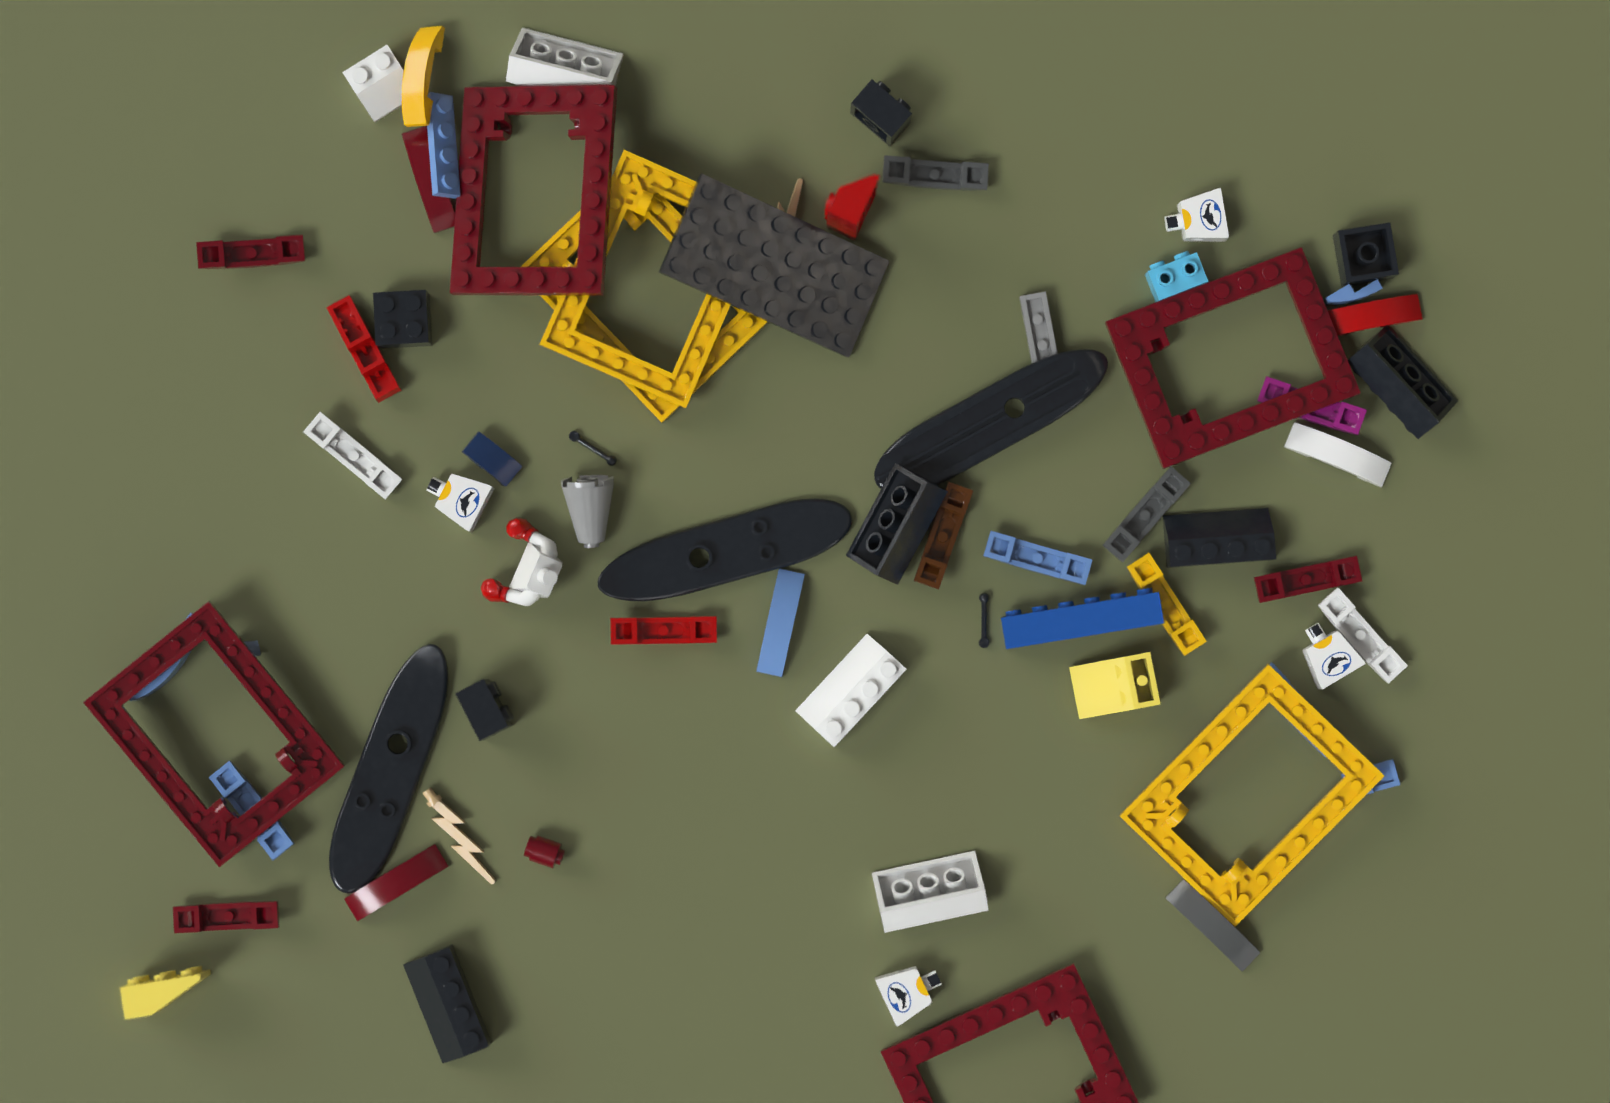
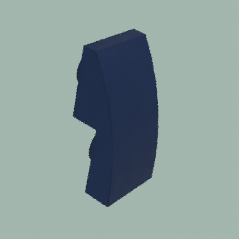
(492, 459)

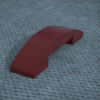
(439, 209)
(250, 253)
(1307, 579)
(396, 882)
(226, 916)

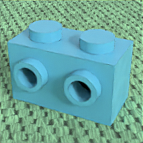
(1176, 276)

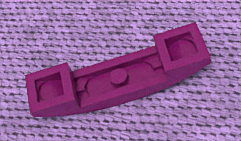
(1337, 416)

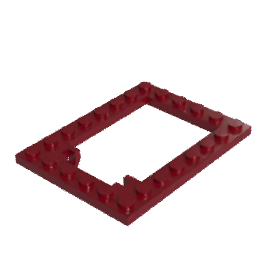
(594, 115)
(1184, 436)
(216, 827)
(1054, 997)

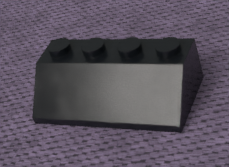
(1402, 381)
(896, 524)
(1218, 538)
(447, 1004)

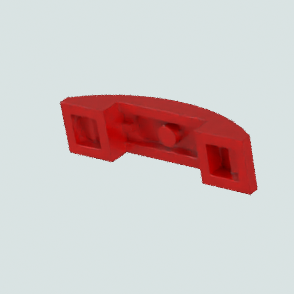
(1376, 314)
(663, 630)

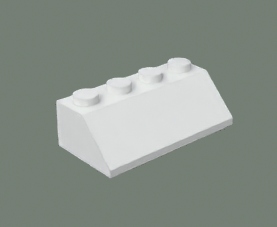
(556, 61)
(850, 690)
(930, 891)

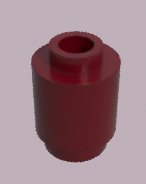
(544, 851)

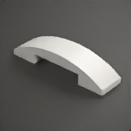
(1338, 453)
(352, 455)
(1361, 636)

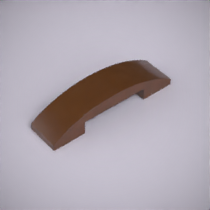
(943, 536)

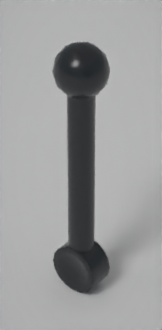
(574, 436)
(984, 642)

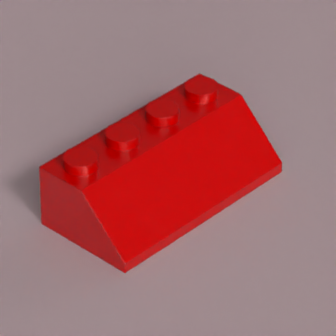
(850, 206)

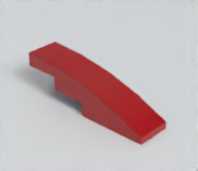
(363, 348)

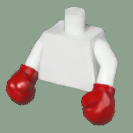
(535, 572)

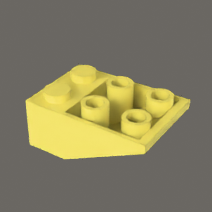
(1114, 685)
(148, 996)

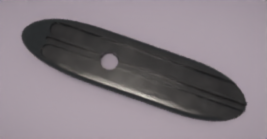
(980, 425)
(736, 550)
(387, 779)

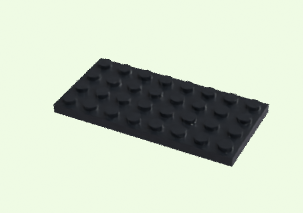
(773, 265)

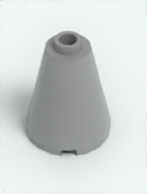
(589, 506)

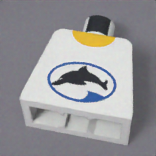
(1200, 218)
(461, 499)
(1329, 656)
(906, 992)

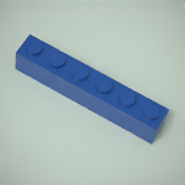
(1082, 620)

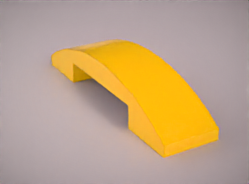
(417, 75)
(1176, 620)

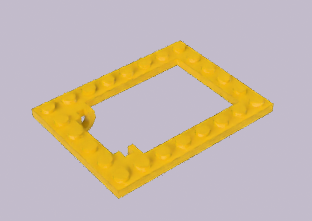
(633, 189)
(665, 218)
(1240, 888)

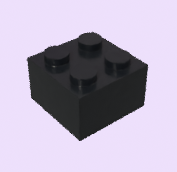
(881, 111)
(1365, 254)
(402, 319)
(485, 709)

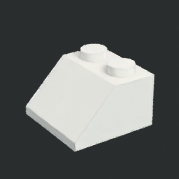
(377, 82)

